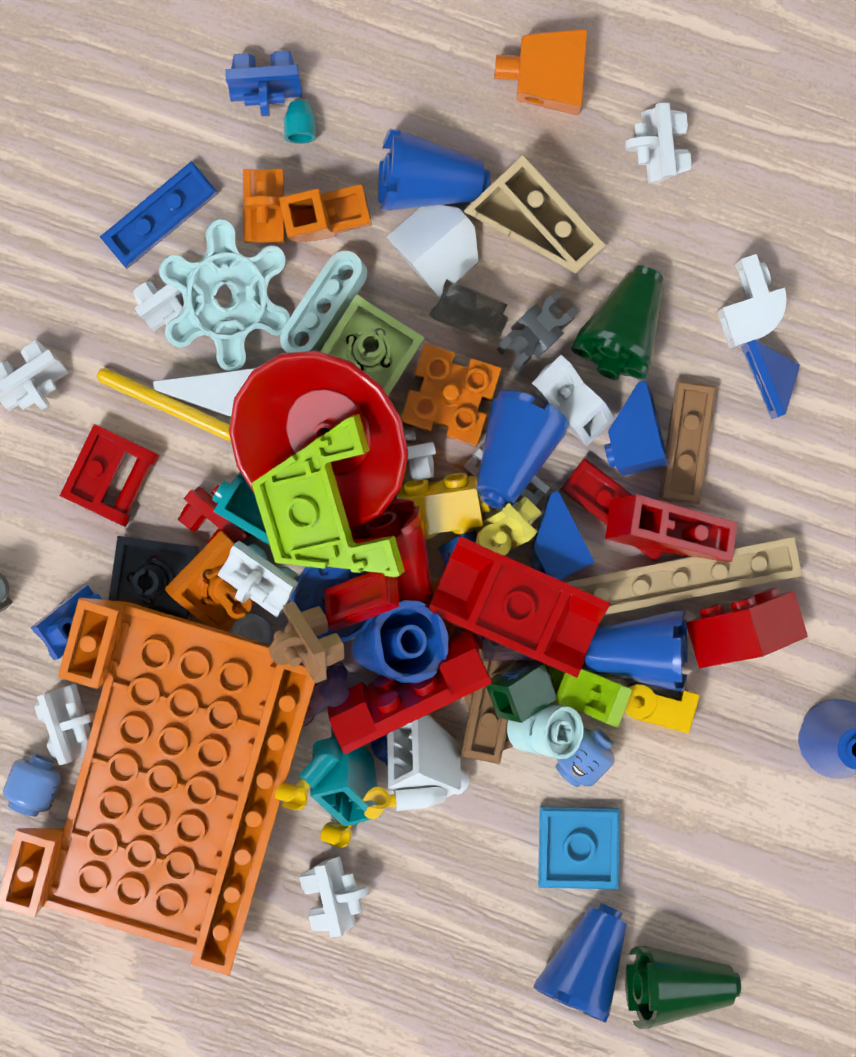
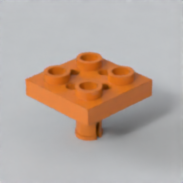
(219, 607)

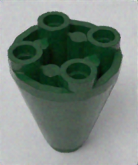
(624, 327)

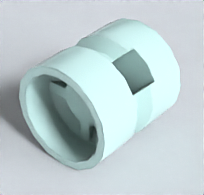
(550, 732)

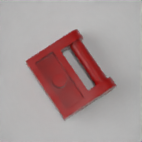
(97, 469)

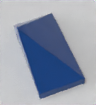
(773, 375)

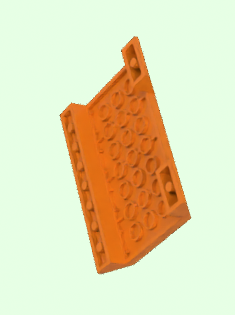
(170, 781)

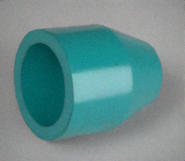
(299, 123)

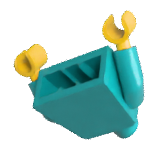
(337, 784)

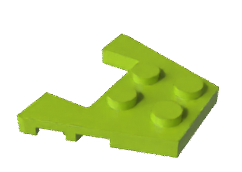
(307, 514)

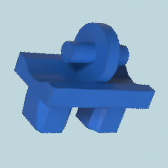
(263, 84)
(56, 625)

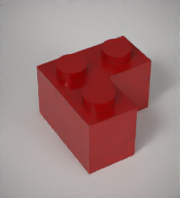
(748, 629)

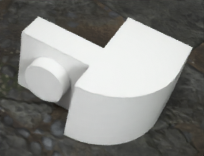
(760, 310)
(563, 388)

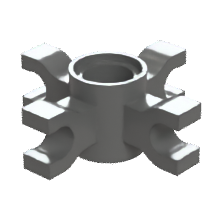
(537, 330)

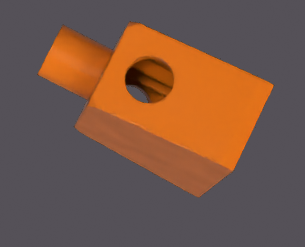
(548, 70)

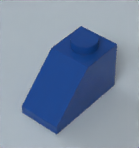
(636, 435)
(558, 542)

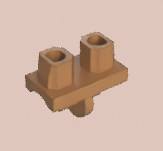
(301, 644)

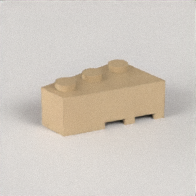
(537, 216)

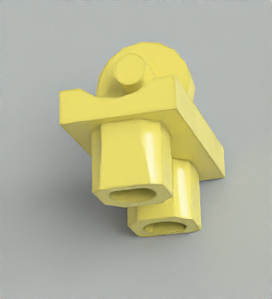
(508, 526)

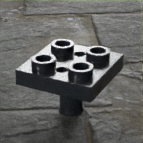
(150, 580)

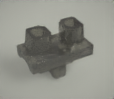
(470, 311)

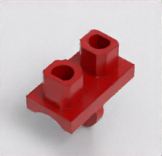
(201, 507)

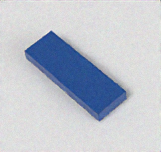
(159, 215)

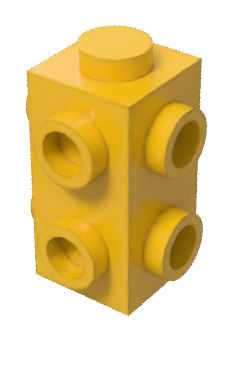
(447, 503)

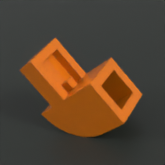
(323, 215)

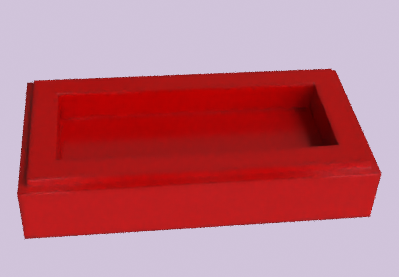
(360, 599)

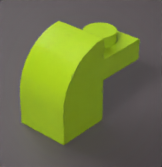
(591, 694)

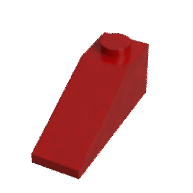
(670, 528)

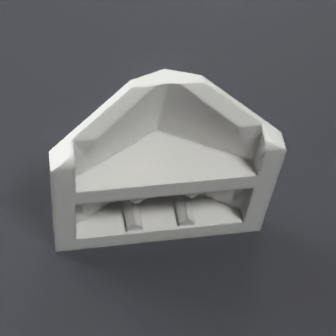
(437, 244)

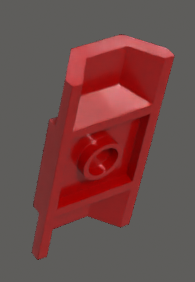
(518, 606)
(392, 704)

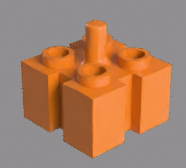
(450, 395)

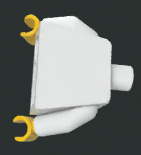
(421, 769)

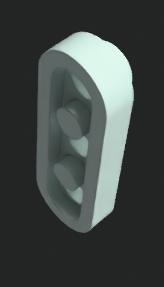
(327, 288)

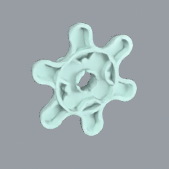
(249, 302)

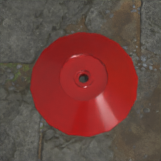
(292, 402)

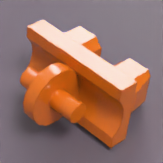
(261, 206)

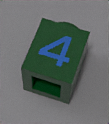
(521, 690)

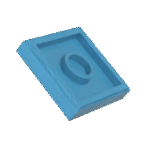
(578, 847)

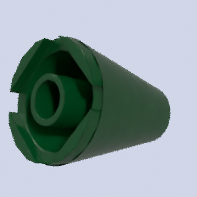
(676, 986)

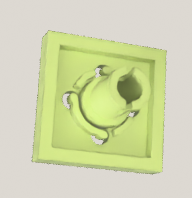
(397, 344)

